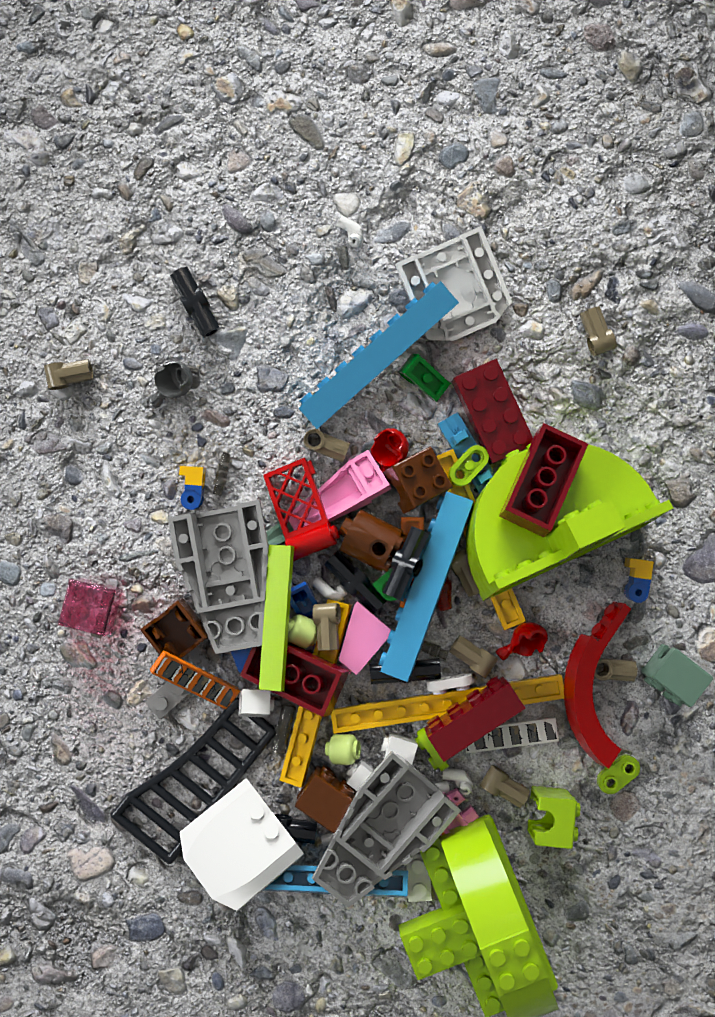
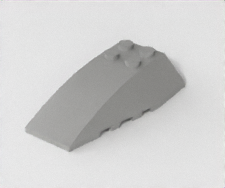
(225, 571)
(384, 827)

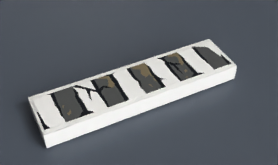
(517, 734)

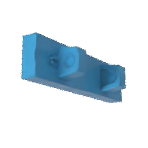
(456, 431)

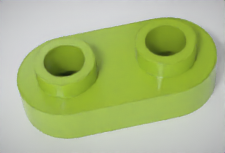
(468, 466)
(434, 759)
(618, 774)

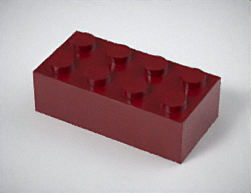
(492, 410)
(543, 480)
(308, 679)
(473, 718)

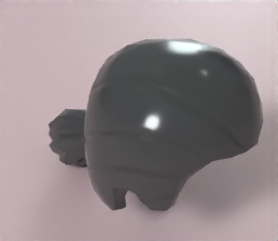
(171, 382)

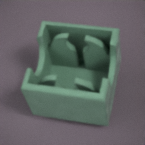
(676, 676)

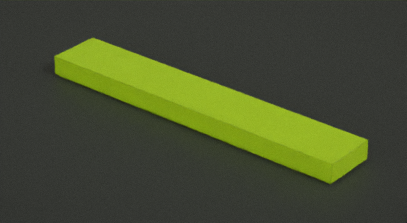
(276, 618)

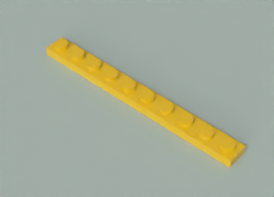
(429, 705)

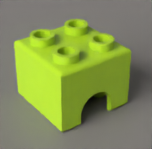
(558, 823)

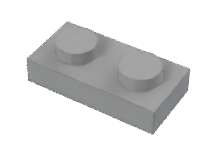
(166, 699)

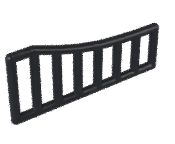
(173, 770)

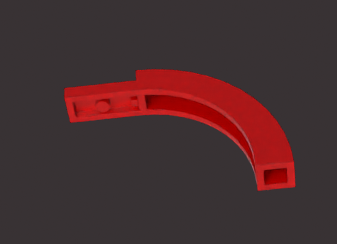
(579, 686)

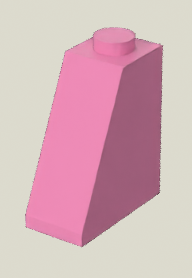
(362, 639)

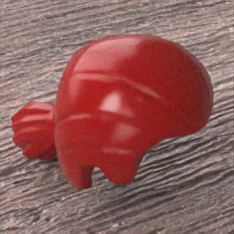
(389, 448)
(524, 640)

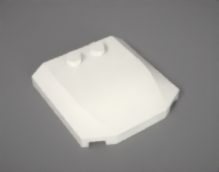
(470, 275)
(238, 847)

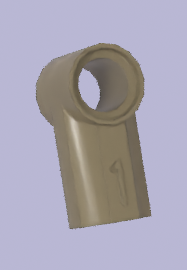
(599, 338)
(61, 375)
(328, 445)
(461, 569)
(327, 618)
(477, 659)
(617, 670)
(499, 783)

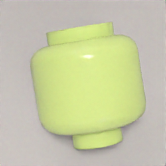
(302, 631)
(343, 749)

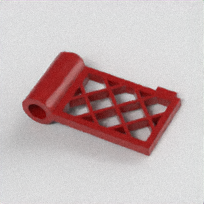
(313, 536)

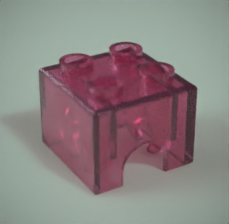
(90, 606)

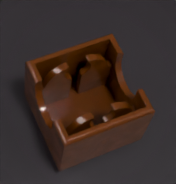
(418, 479)
(175, 630)
(325, 798)

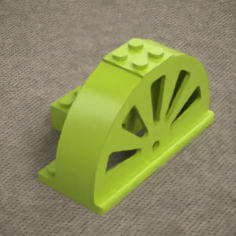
(601, 506)
(481, 924)

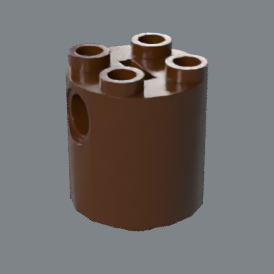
(363, 540)

